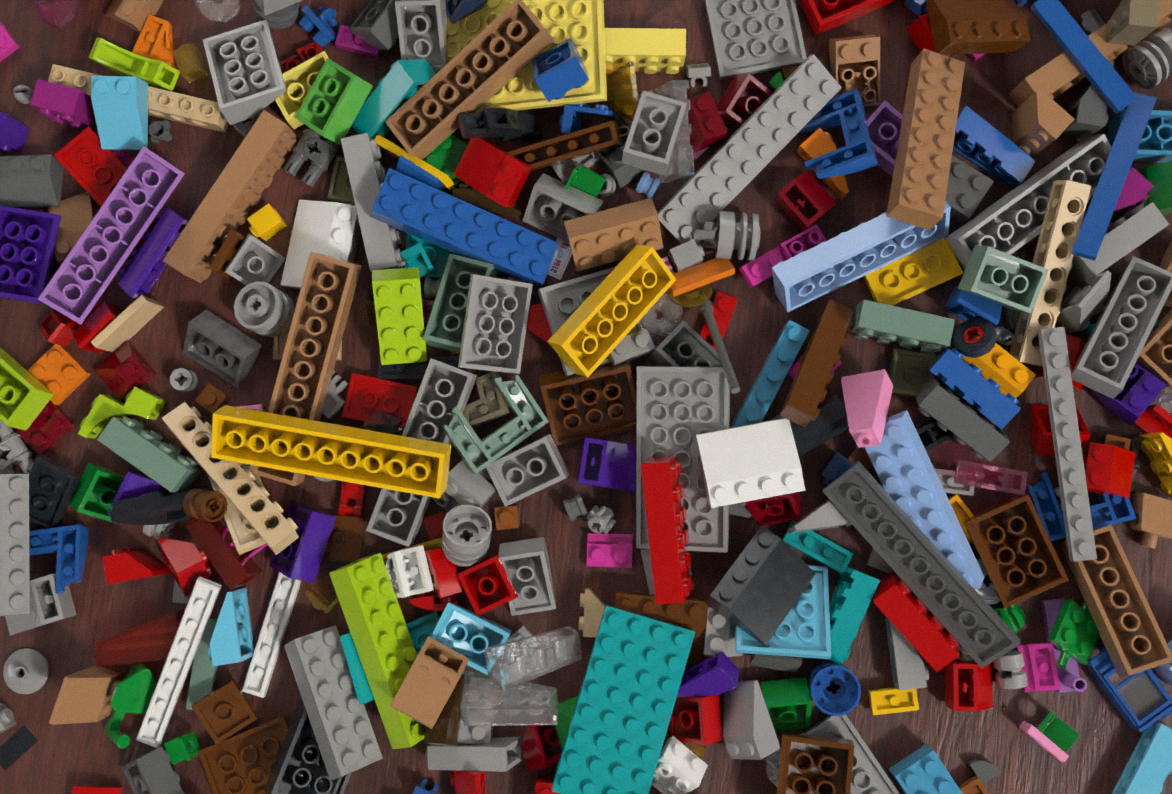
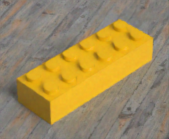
(612, 310)

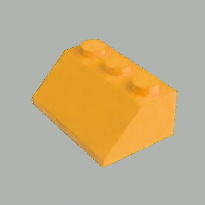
(1003, 369)

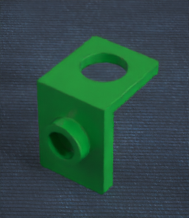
(586, 180)
(1058, 732)
(182, 748)

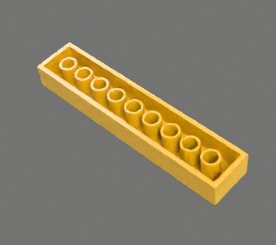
(330, 451)

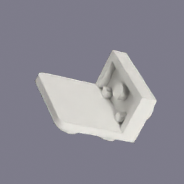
(678, 769)

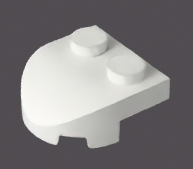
(409, 571)

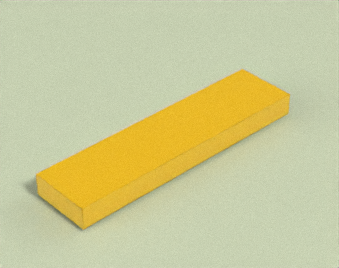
(396, 151)

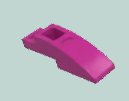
(761, 268)

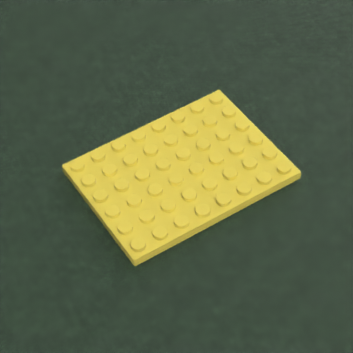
(564, 20)

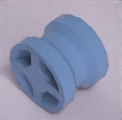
(648, 185)

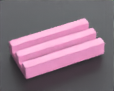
(1043, 741)

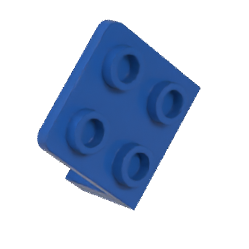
(573, 115)

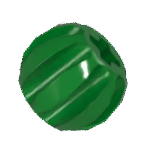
(1012, 616)

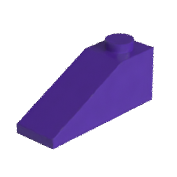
(709, 677)

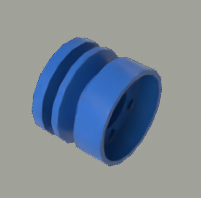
(845, 694)

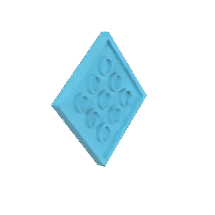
(804, 629)

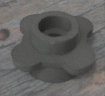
(155, 127)

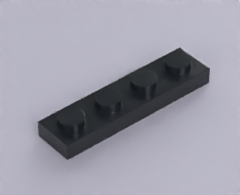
(413, 371)

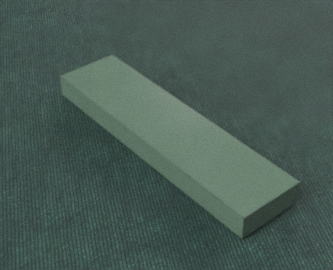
(203, 672)

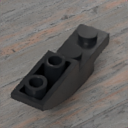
(500, 122)
(151, 509)

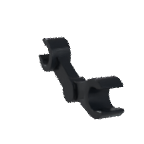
(1135, 445)

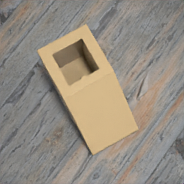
(592, 613)

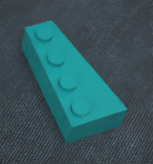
(391, 93)
(847, 610)

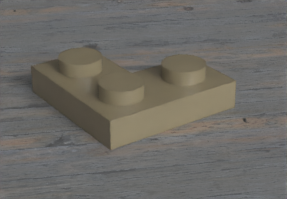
(490, 404)

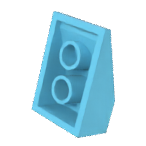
(120, 111)
(233, 632)
(469, 634)

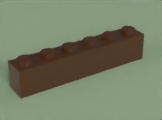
(570, 146)
(817, 363)

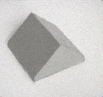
(254, 262)

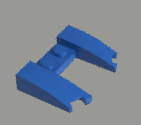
(858, 152)
(1108, 512)
(71, 550)

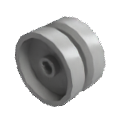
(263, 309)

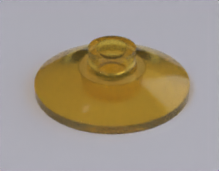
(693, 297)

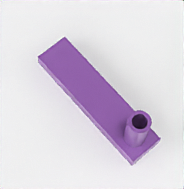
(1069, 677)

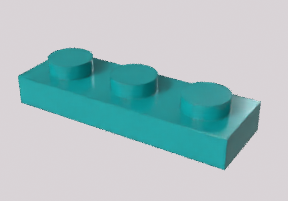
(819, 549)

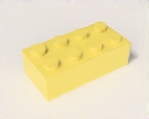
(648, 47)

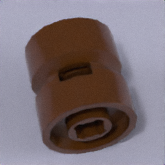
(205, 505)

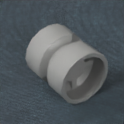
(1013, 662)

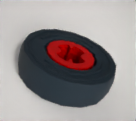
(977, 347)

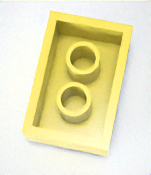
(298, 84)

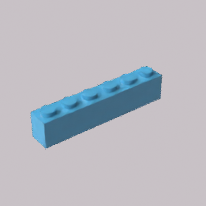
(771, 375)

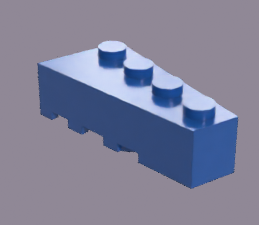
(990, 149)
(974, 388)

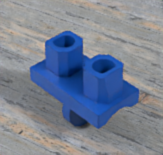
(313, 18)

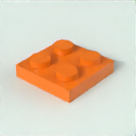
(59, 372)

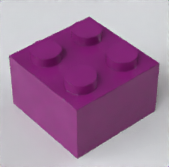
(63, 104)

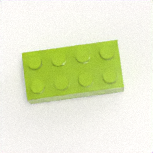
(399, 315)
(20, 394)

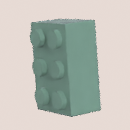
(1003, 279)

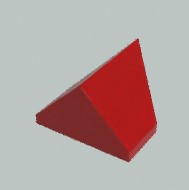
(58, 328)

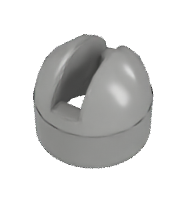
(22, 97)

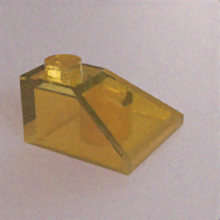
(624, 91)

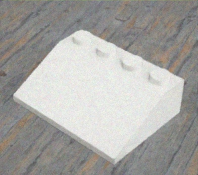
(321, 229)
(750, 462)

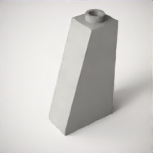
(498, 756)

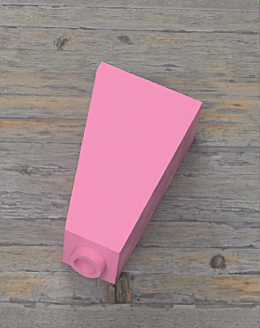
(867, 405)

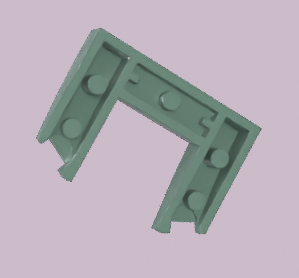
(527, 420)

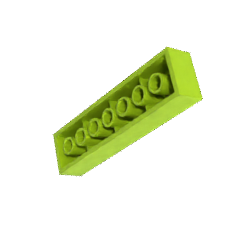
(380, 640)

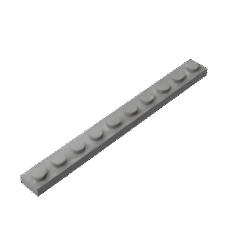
(1067, 444)

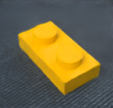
(892, 700)

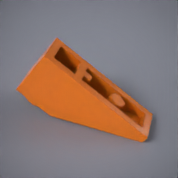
(818, 145)

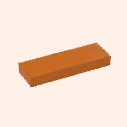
(701, 275)

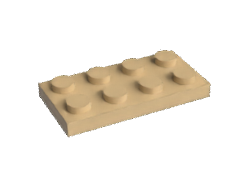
(242, 532)

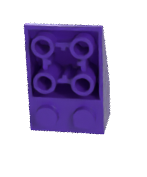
(1135, 397)
(609, 464)

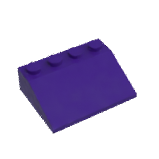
(26, 252)
(148, 259)

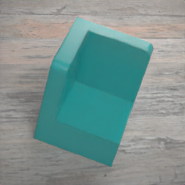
(417, 257)

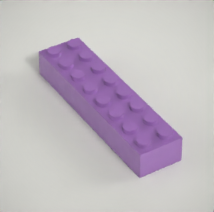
(111, 236)

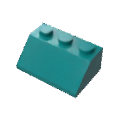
(356, 669)

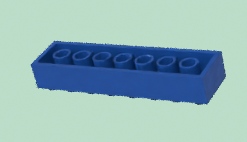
(463, 228)

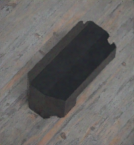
(827, 425)

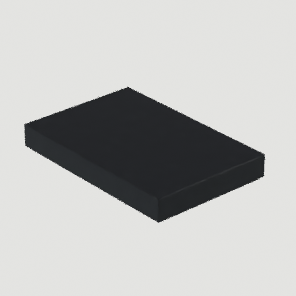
(50, 491)

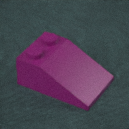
(1132, 193)

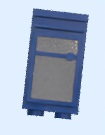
(1136, 697)

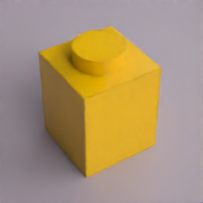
(266, 222)

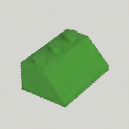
(333, 101)

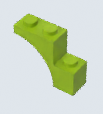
(130, 64)
(105, 407)

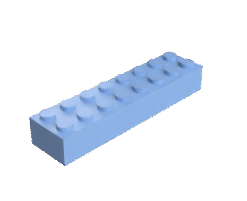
(850, 257)
(915, 487)

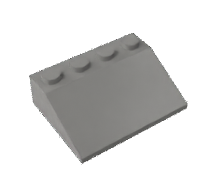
(244, 70)
(495, 324)

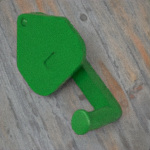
(129, 696)

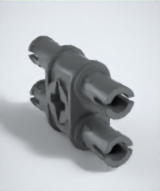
(318, 161)

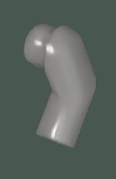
(1004, 336)

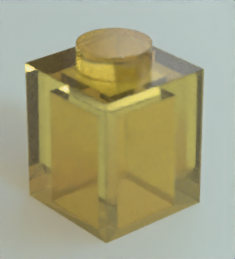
(190, 62)

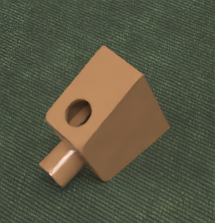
(1152, 518)

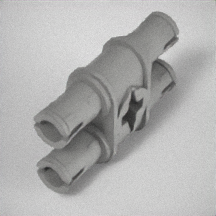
(19, 452)

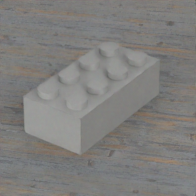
(1120, 238)

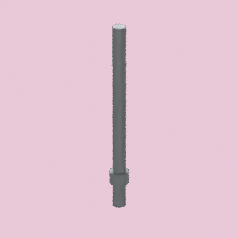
(706, 309)

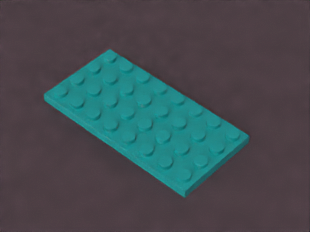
(623, 705)

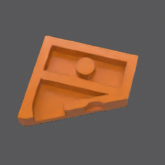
(156, 40)

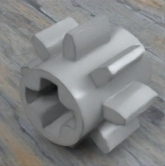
(601, 519)

